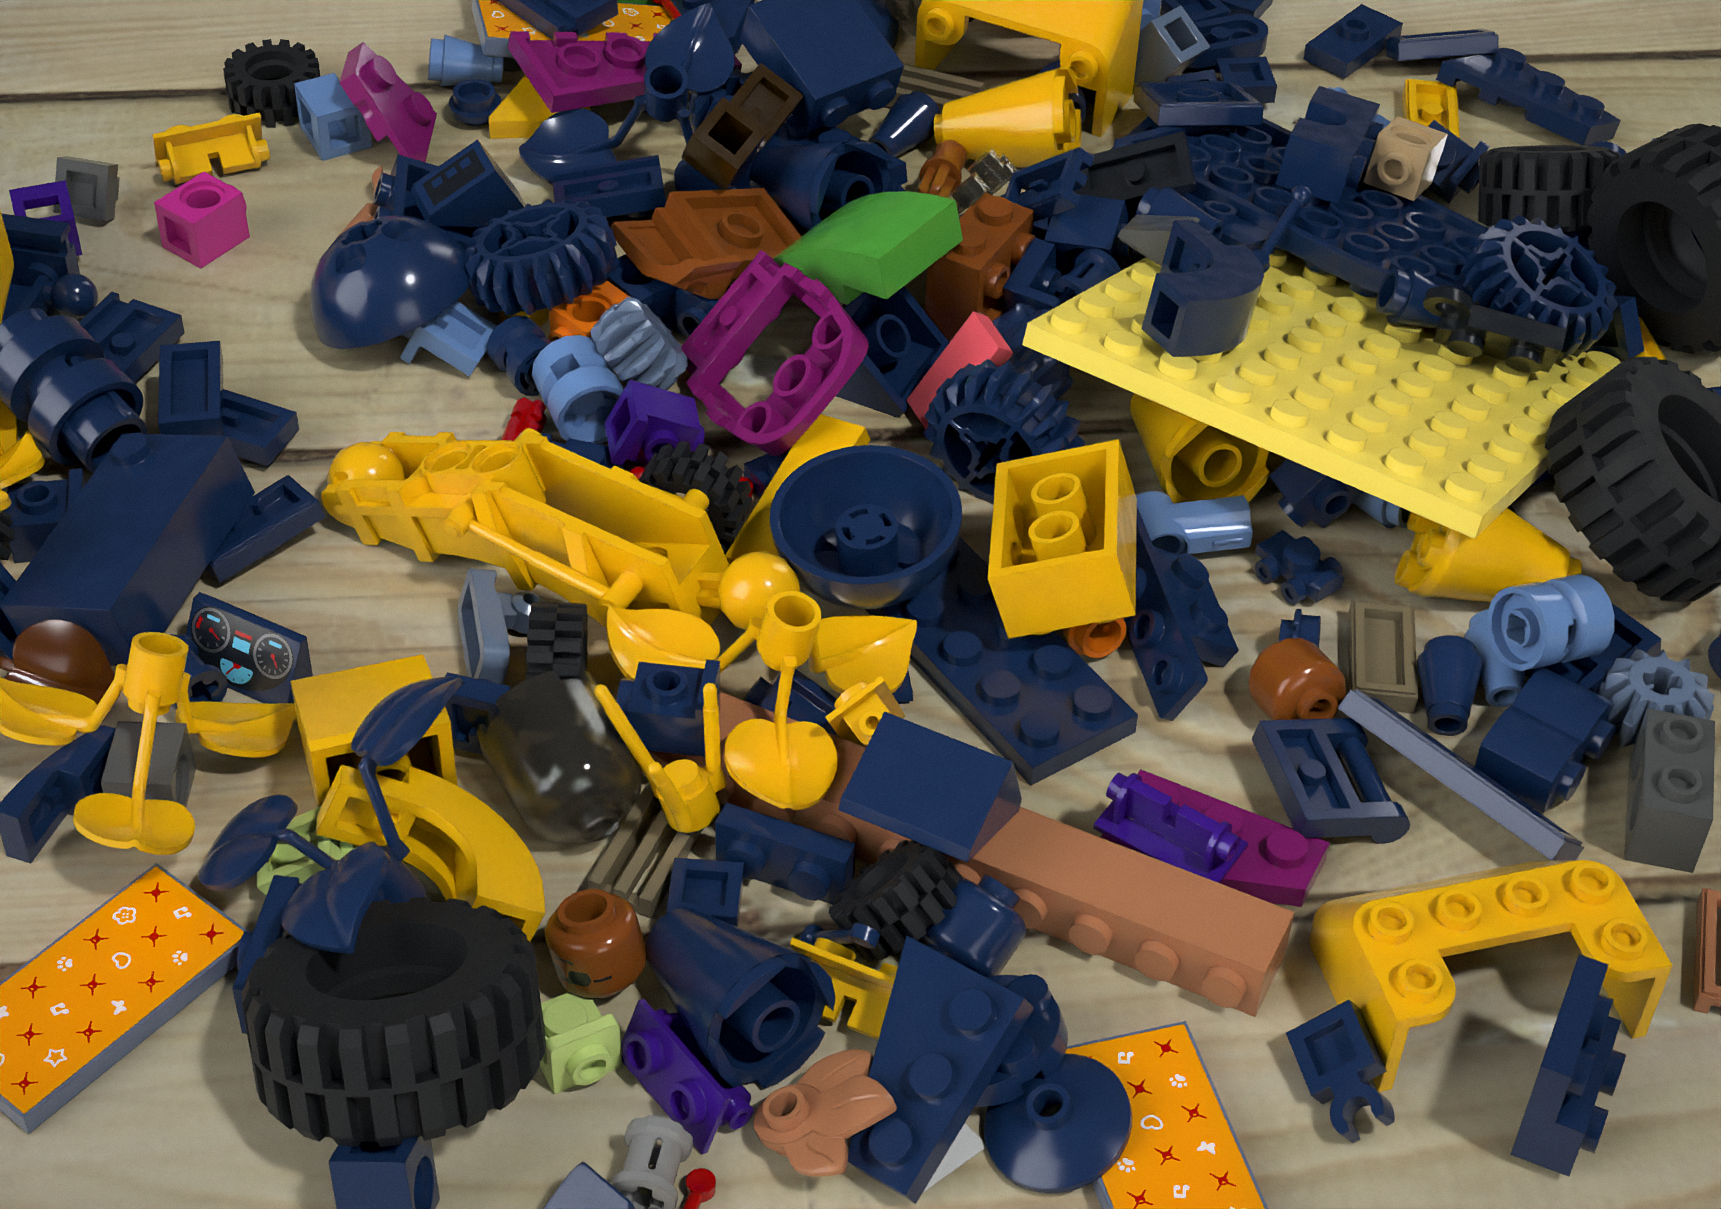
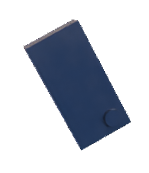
(134, 539)

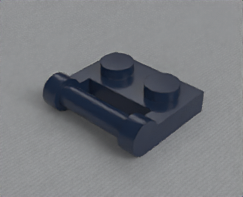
(1314, 786)

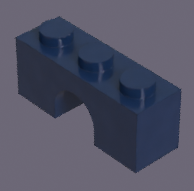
(1330, 145)

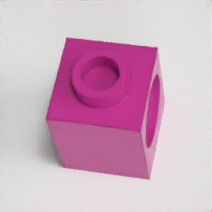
(202, 219)

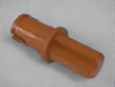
(943, 171)

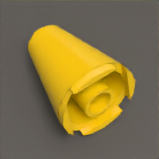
(1021, 119)
(1195, 458)

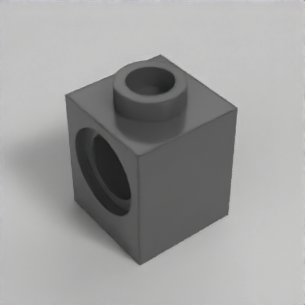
(170, 766)

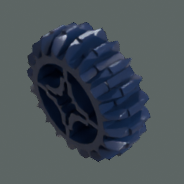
(539, 256)
(1542, 278)
(982, 409)

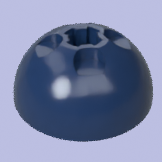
(385, 281)
(866, 525)

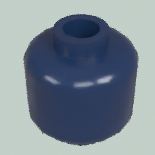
(980, 928)

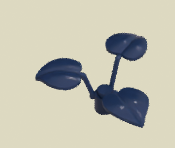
(682, 58)
(334, 901)

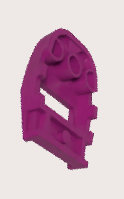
(802, 383)

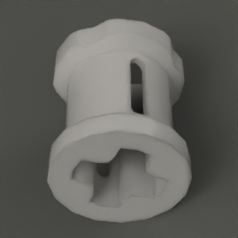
(640, 1140)

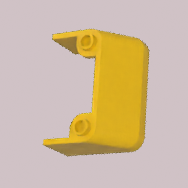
(1095, 39)

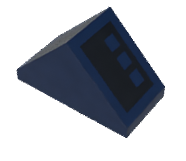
(466, 190)

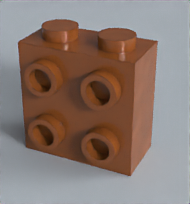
(979, 266)

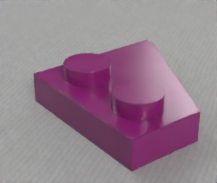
(388, 102)

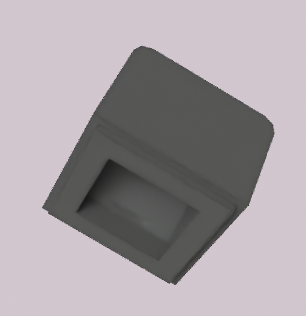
(1150, 234)

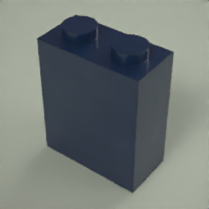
(826, 54)

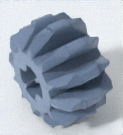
(638, 345)
(1656, 685)

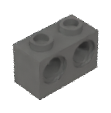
(1670, 790)

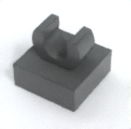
(91, 186)

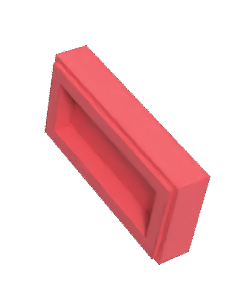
(972, 344)

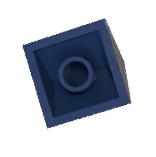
(899, 352)
(932, 788)

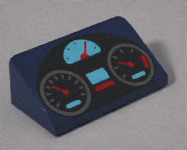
(248, 649)

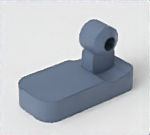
(485, 620)

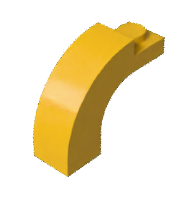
(449, 837)

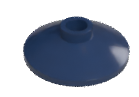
(1073, 1144)

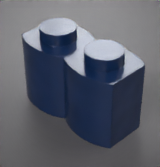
(1546, 738)

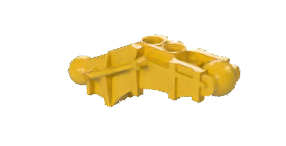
(550, 523)

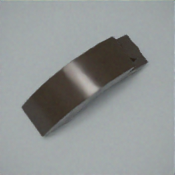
(741, 128)

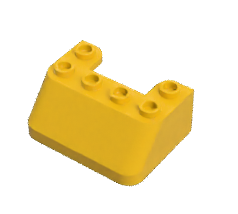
(1391, 942)

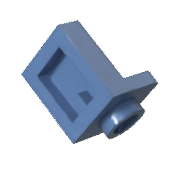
(454, 336)

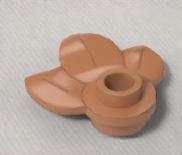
(821, 1111)

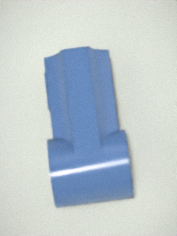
(1196, 524)

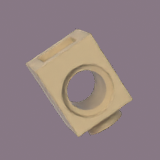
(1405, 158)

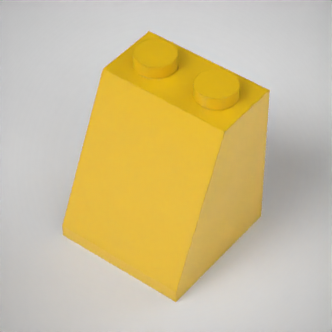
(335, 705)

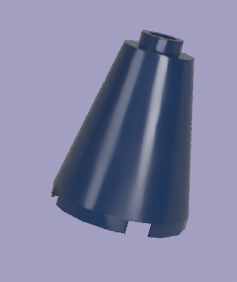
(821, 177)
(740, 995)

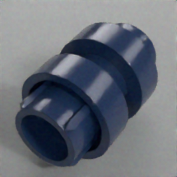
(66, 387)

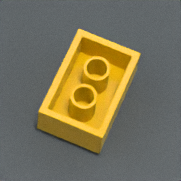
(1063, 540)

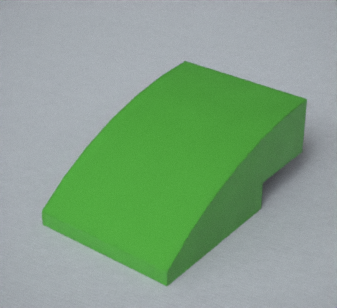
(876, 243)

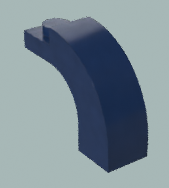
(1202, 293)

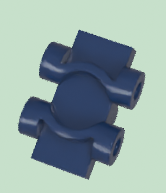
(1301, 566)

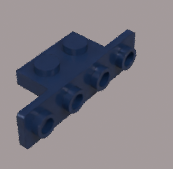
(1175, 625)

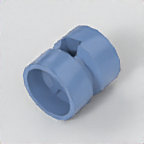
(576, 387)
(1550, 622)

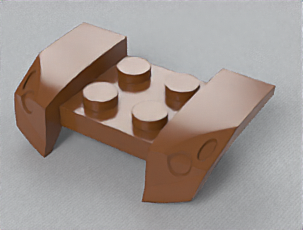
(706, 237)

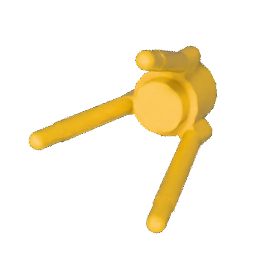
(682, 786)

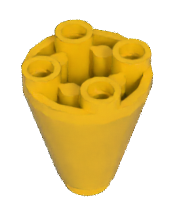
(1466, 568)

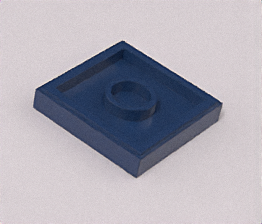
(1197, 103)

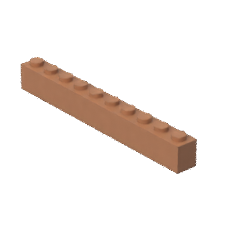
(1075, 887)

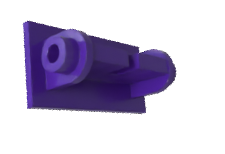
(1163, 830)
(671, 1069)

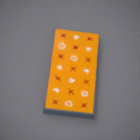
(496, 22)
(106, 990)
(1180, 1135)

